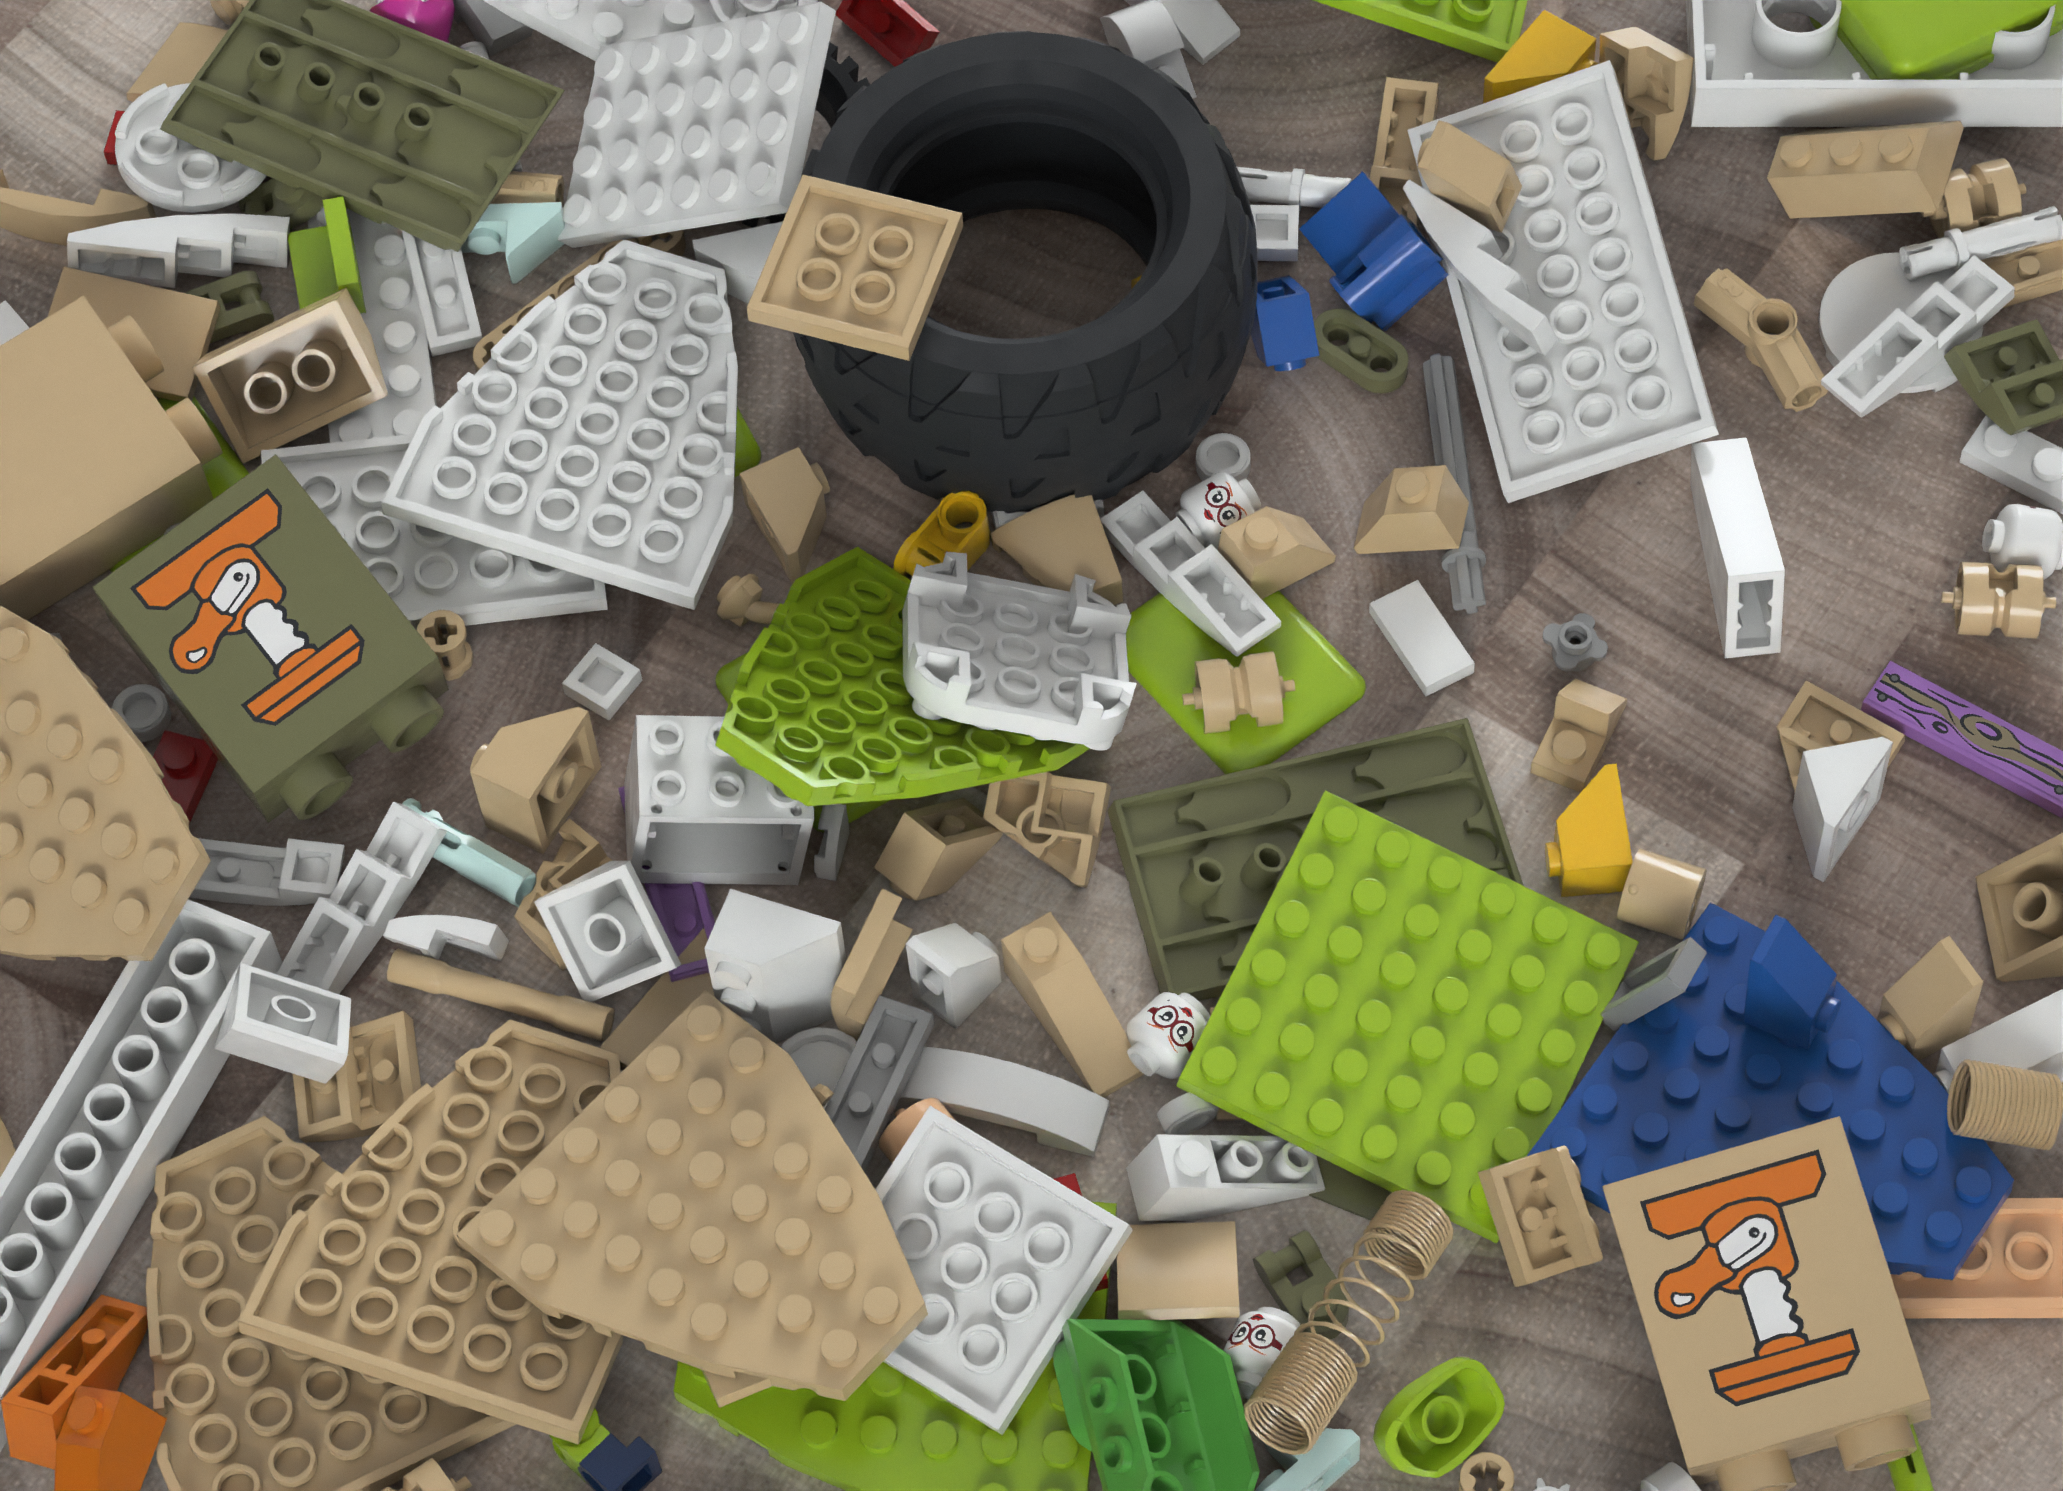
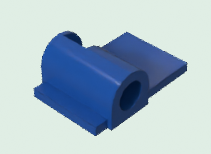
(1376, 253)

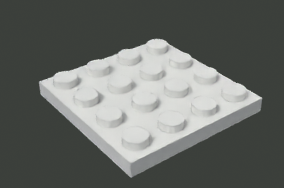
(996, 1262)

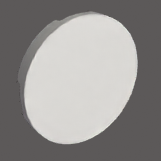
(172, 170)
(1864, 298)

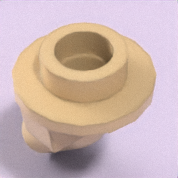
(741, 601)

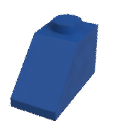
(1283, 324)
(1789, 987)

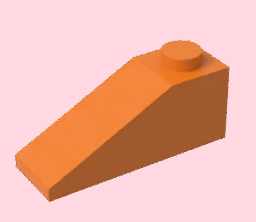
(88, 1354)
(105, 1442)

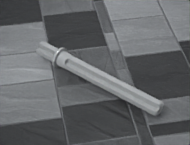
(1450, 450)

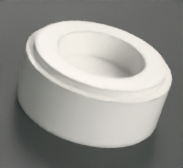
(1223, 454)
(143, 710)
(1186, 1114)

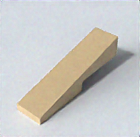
(1403, 107)

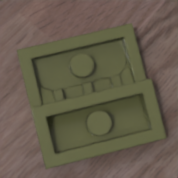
(2012, 376)

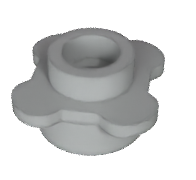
(1570, 656)

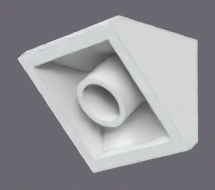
(1835, 797)
(607, 930)
(286, 1024)

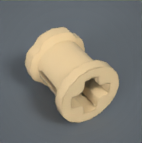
(451, 644)

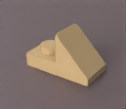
(1577, 734)

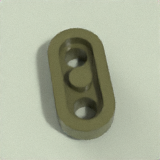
(1364, 351)

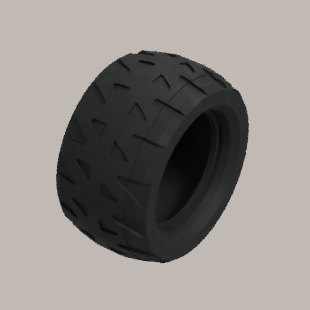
(1075, 133)

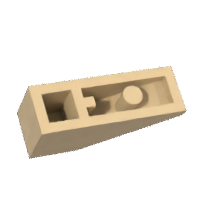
(1069, 1004)

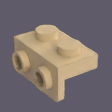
(1541, 1215)

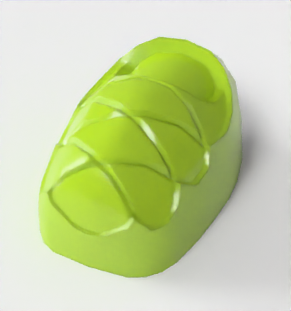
(1439, 1418)

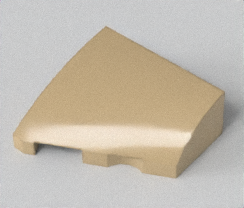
(1652, 83)
(1062, 542)
(1052, 819)

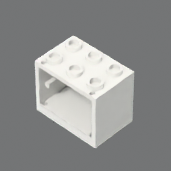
(703, 814)

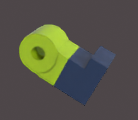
(607, 1462)

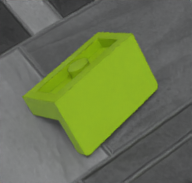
(326, 258)

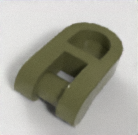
(285, 200)
(239, 287)
(1299, 1299)

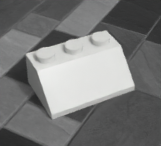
(774, 964)

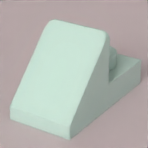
(521, 230)
(1319, 1468)

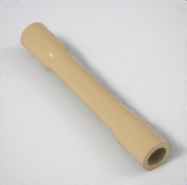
(561, 1011)

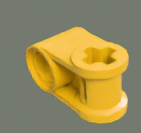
(939, 535)

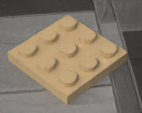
(855, 267)

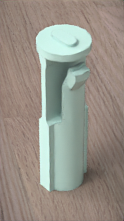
(479, 861)

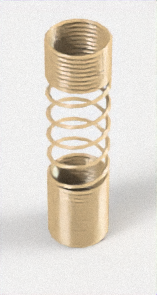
(2005, 1104)
(1314, 1372)

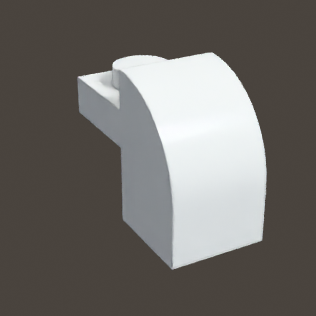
(1151, 37)

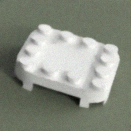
(1016, 655)

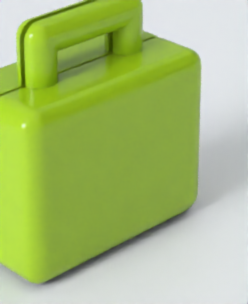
(1933, 35)
(1162, 658)

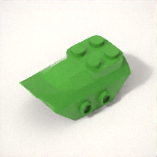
(1154, 1406)

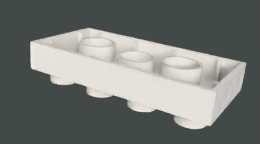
(1774, 77)

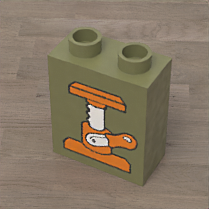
(276, 643)

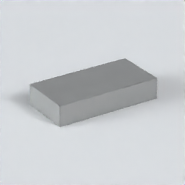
(1653, 983)

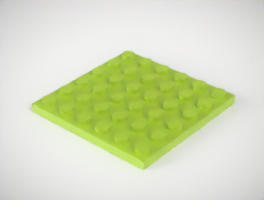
(1406, 1011)

